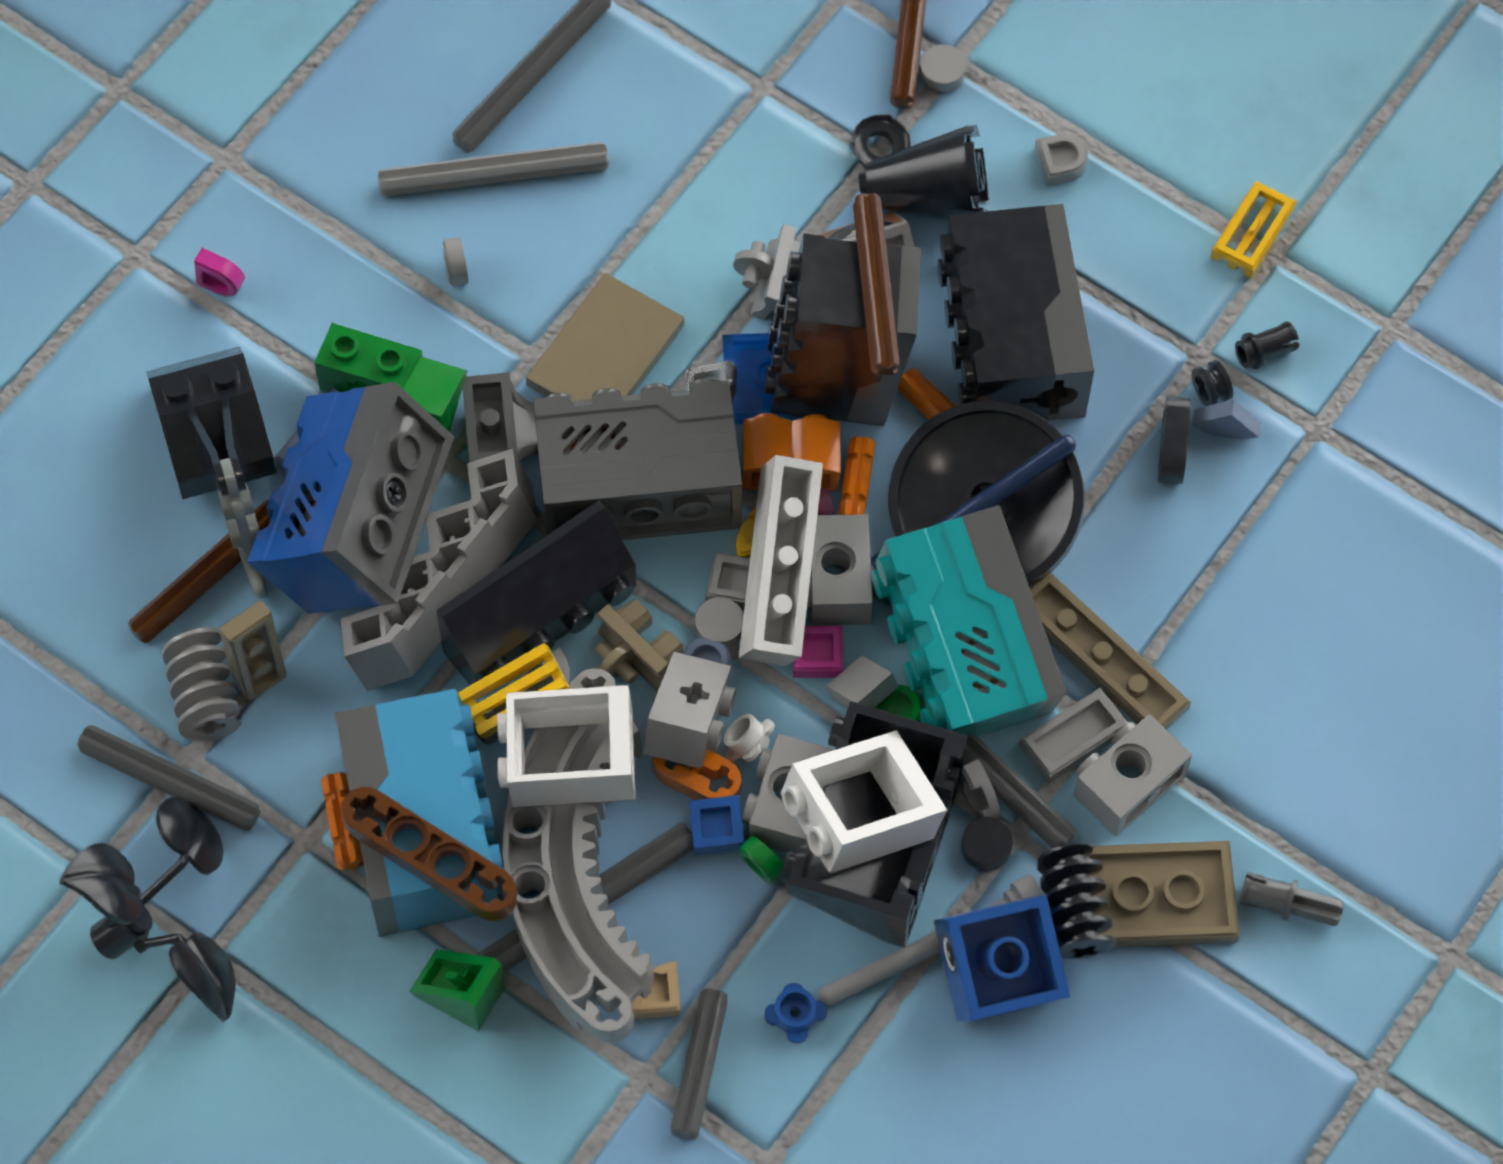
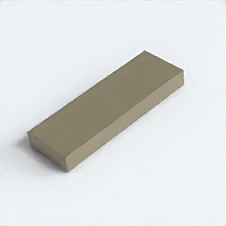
(253, 651)

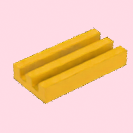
(1237, 257)
(505, 674)

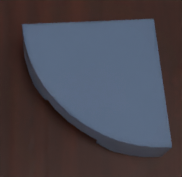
(1227, 421)

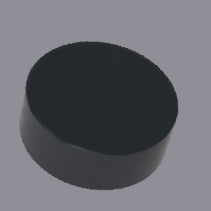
(986, 843)

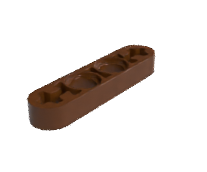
(432, 849)

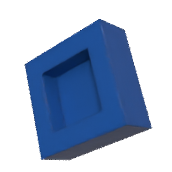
(716, 824)

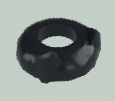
(882, 126)

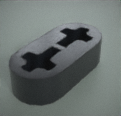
(1174, 440)

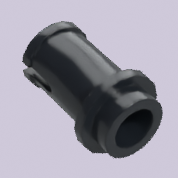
(1257, 348)

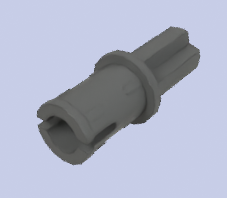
(1288, 899)

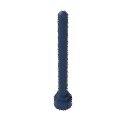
(1013, 480)

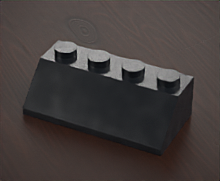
(538, 595)

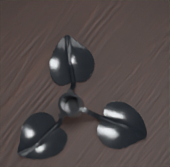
(108, 881)

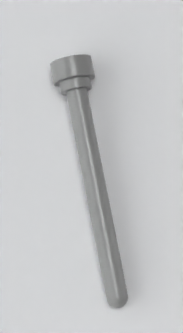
(910, 955)

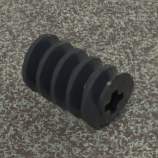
(1071, 902)

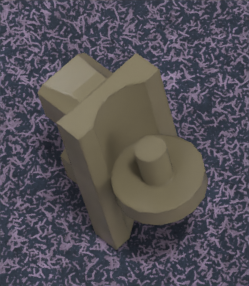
(626, 647)

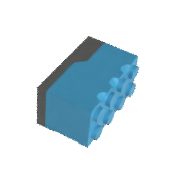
(429, 762)

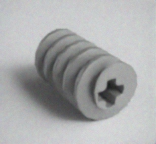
(199, 685)

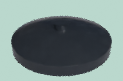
(969, 451)

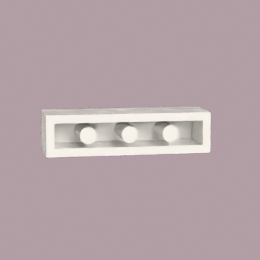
(781, 561)

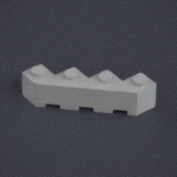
(464, 548)

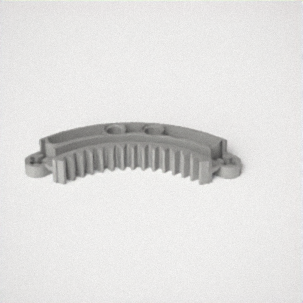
(569, 927)

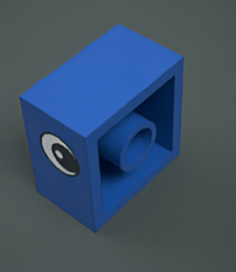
(1001, 958)

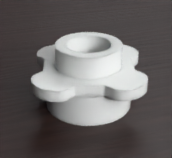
(747, 738)

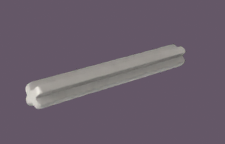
(493, 169)

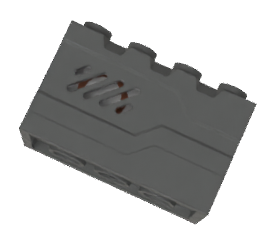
(650, 459)

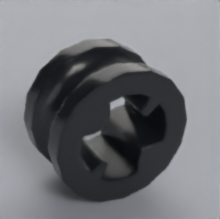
(1212, 383)

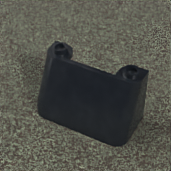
(886, 891)

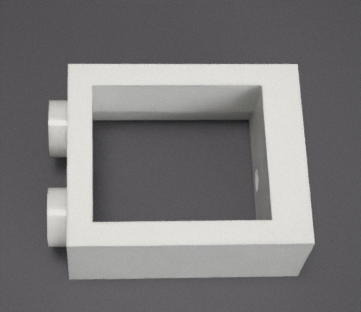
(568, 708)
(901, 780)

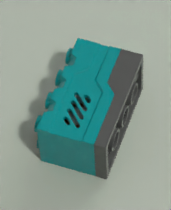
(968, 625)

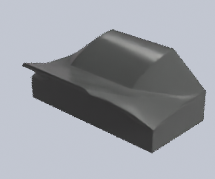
(497, 417)

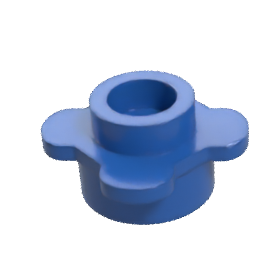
(798, 998)

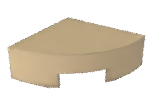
(664, 997)

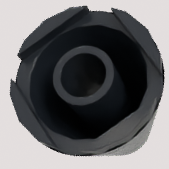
(931, 177)

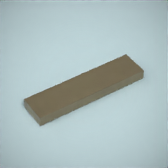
(1105, 656)

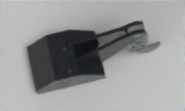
(216, 439)

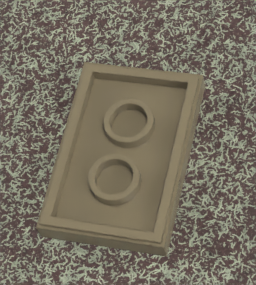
(606, 343)
(1169, 893)

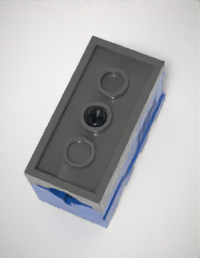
(352, 499)

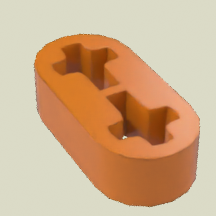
(693, 783)

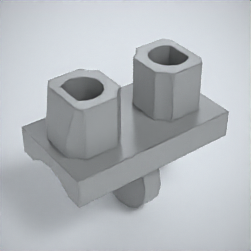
(766, 268)

